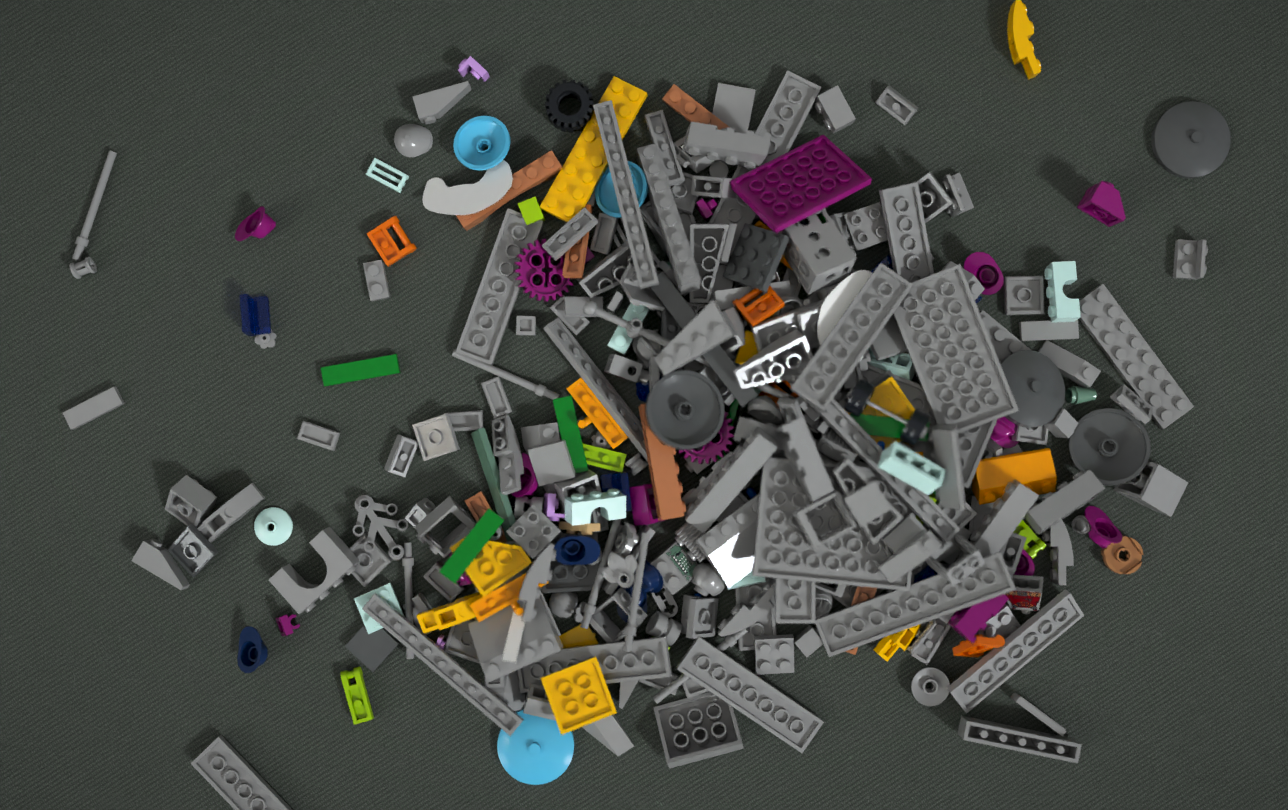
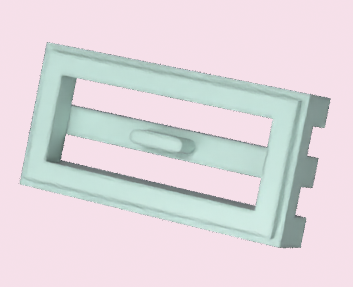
(401, 182)

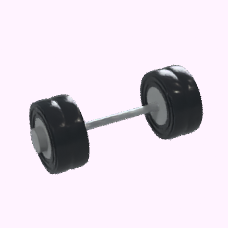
(861, 396)

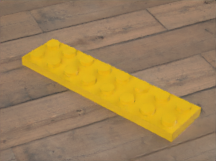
(588, 158)

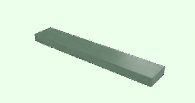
(493, 479)

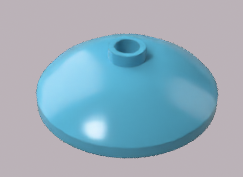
(475, 136)
(606, 195)

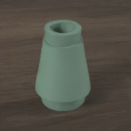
(1078, 395)

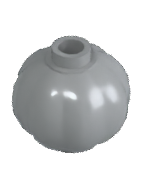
(707, 580)

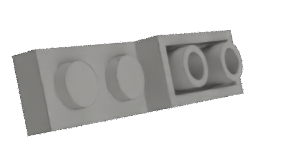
(509, 454)
(230, 512)
(1061, 551)
(538, 573)
(745, 616)

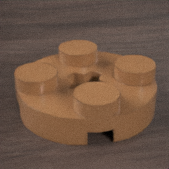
(1133, 556)

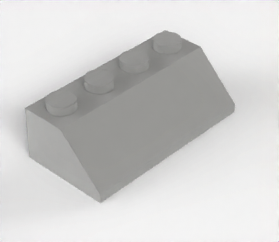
(948, 456)

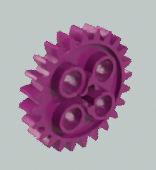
(528, 270)
(713, 449)

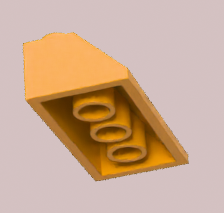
(1030, 468)

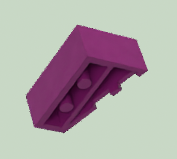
(972, 618)

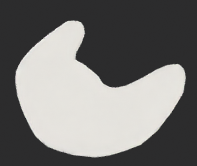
(468, 198)
(839, 301)

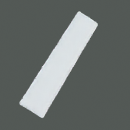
(514, 636)

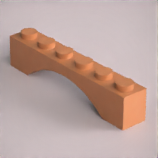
(523, 180)

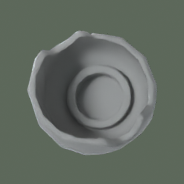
(563, 603)

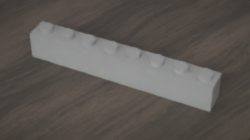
(669, 220)
(1000, 523)

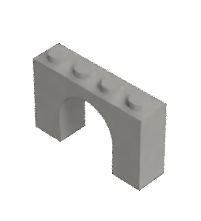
(339, 561)

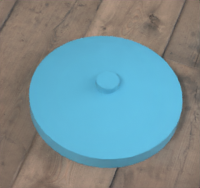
(535, 750)

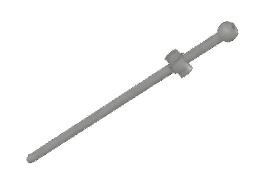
(635, 328)

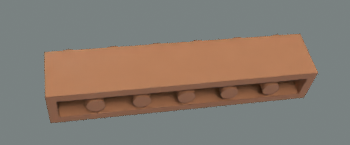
(662, 473)

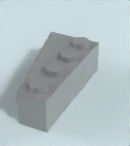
(727, 145)
(706, 246)
(609, 271)
(697, 338)
(747, 424)
(805, 459)
(852, 479)
(1063, 502)

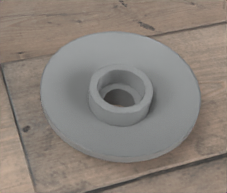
(936, 693)

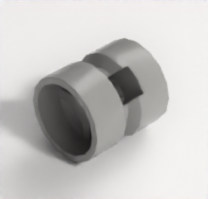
(522, 502)
(660, 626)

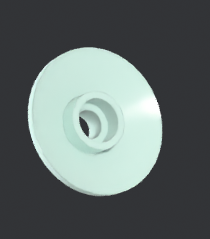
(282, 526)

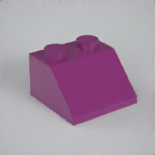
(1103, 204)
(643, 504)

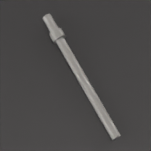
(83, 241)
(539, 390)
(408, 562)
(590, 608)
(630, 629)
(730, 640)

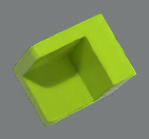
(531, 211)

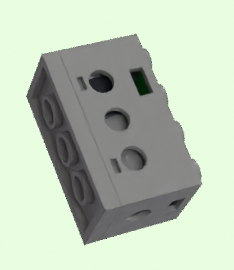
(818, 252)

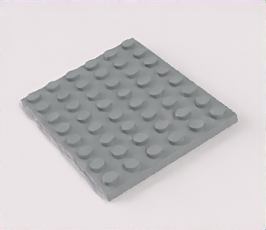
(784, 551)

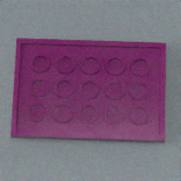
(800, 183)

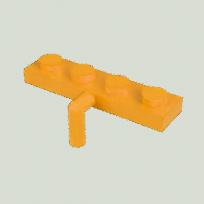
(596, 414)
(500, 599)

